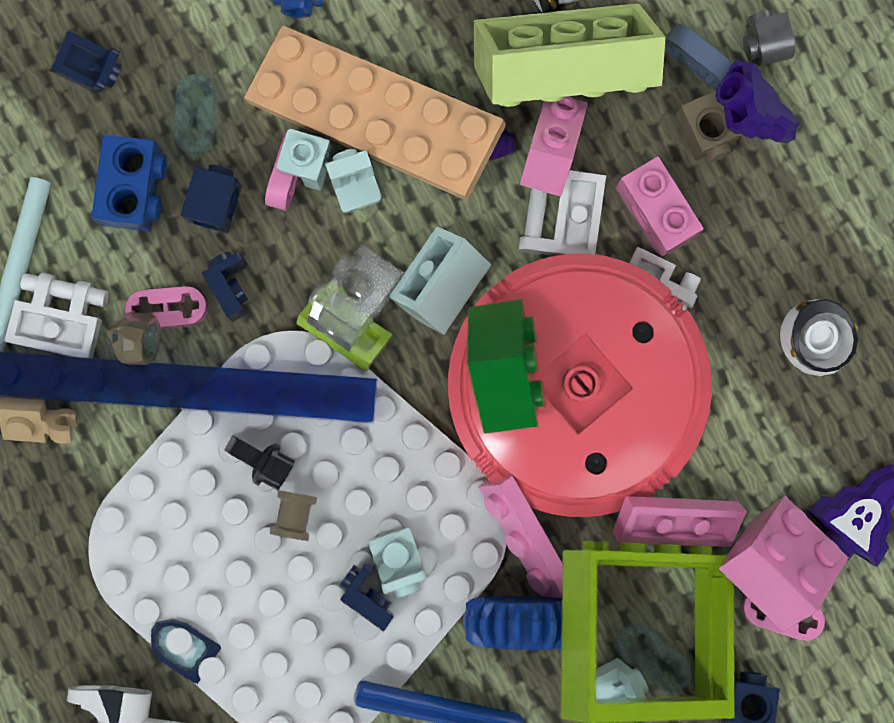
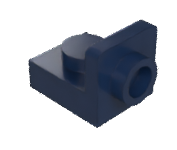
(230, 293)
(369, 605)

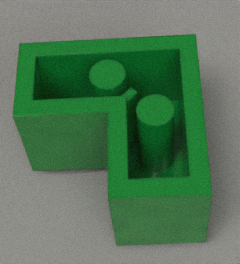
(502, 365)

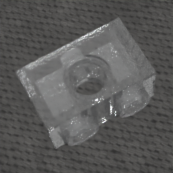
(346, 317)

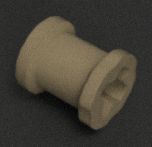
(293, 515)

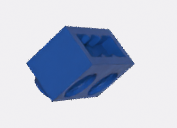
(117, 184)

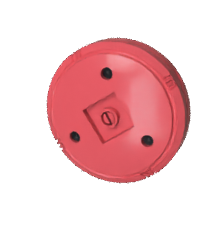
(618, 380)

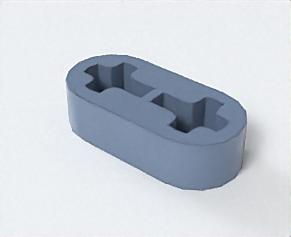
(697, 55)

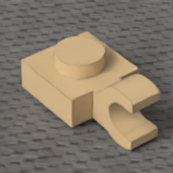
(31, 421)

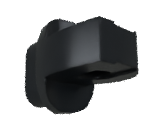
(268, 466)

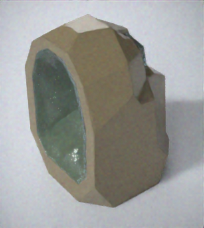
(135, 338)

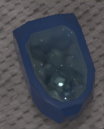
(205, 646)

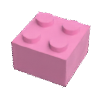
(784, 564)

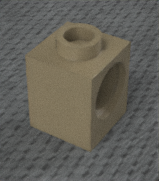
(705, 110)

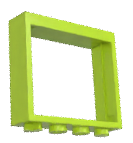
(712, 636)

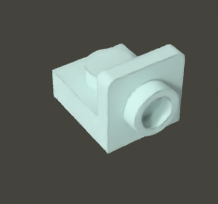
(305, 158)
(398, 562)

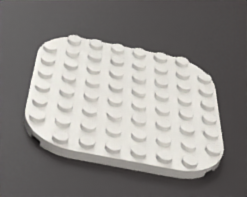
(195, 545)

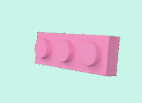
(678, 521)
(524, 535)

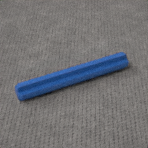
(426, 706)

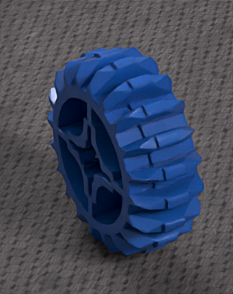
(514, 622)

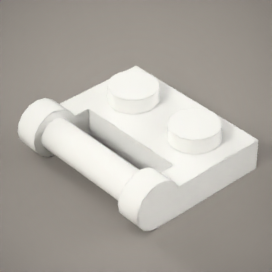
(575, 221)

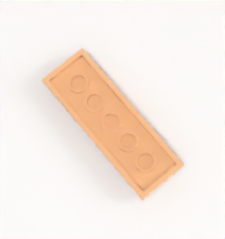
(375, 112)

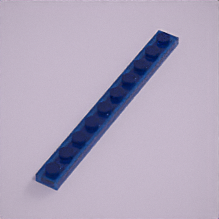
(188, 387)

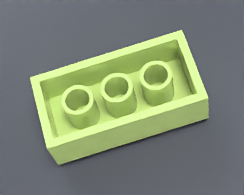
(568, 54)

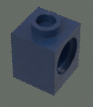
(211, 198)
(768, 698)

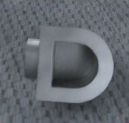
(769, 38)

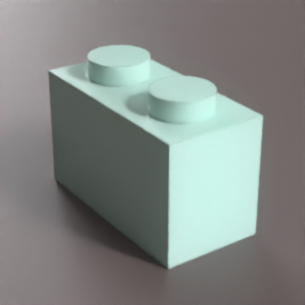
(440, 280)

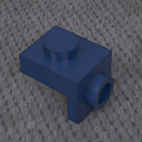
(86, 63)

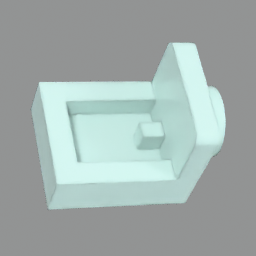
(353, 180)
(619, 681)

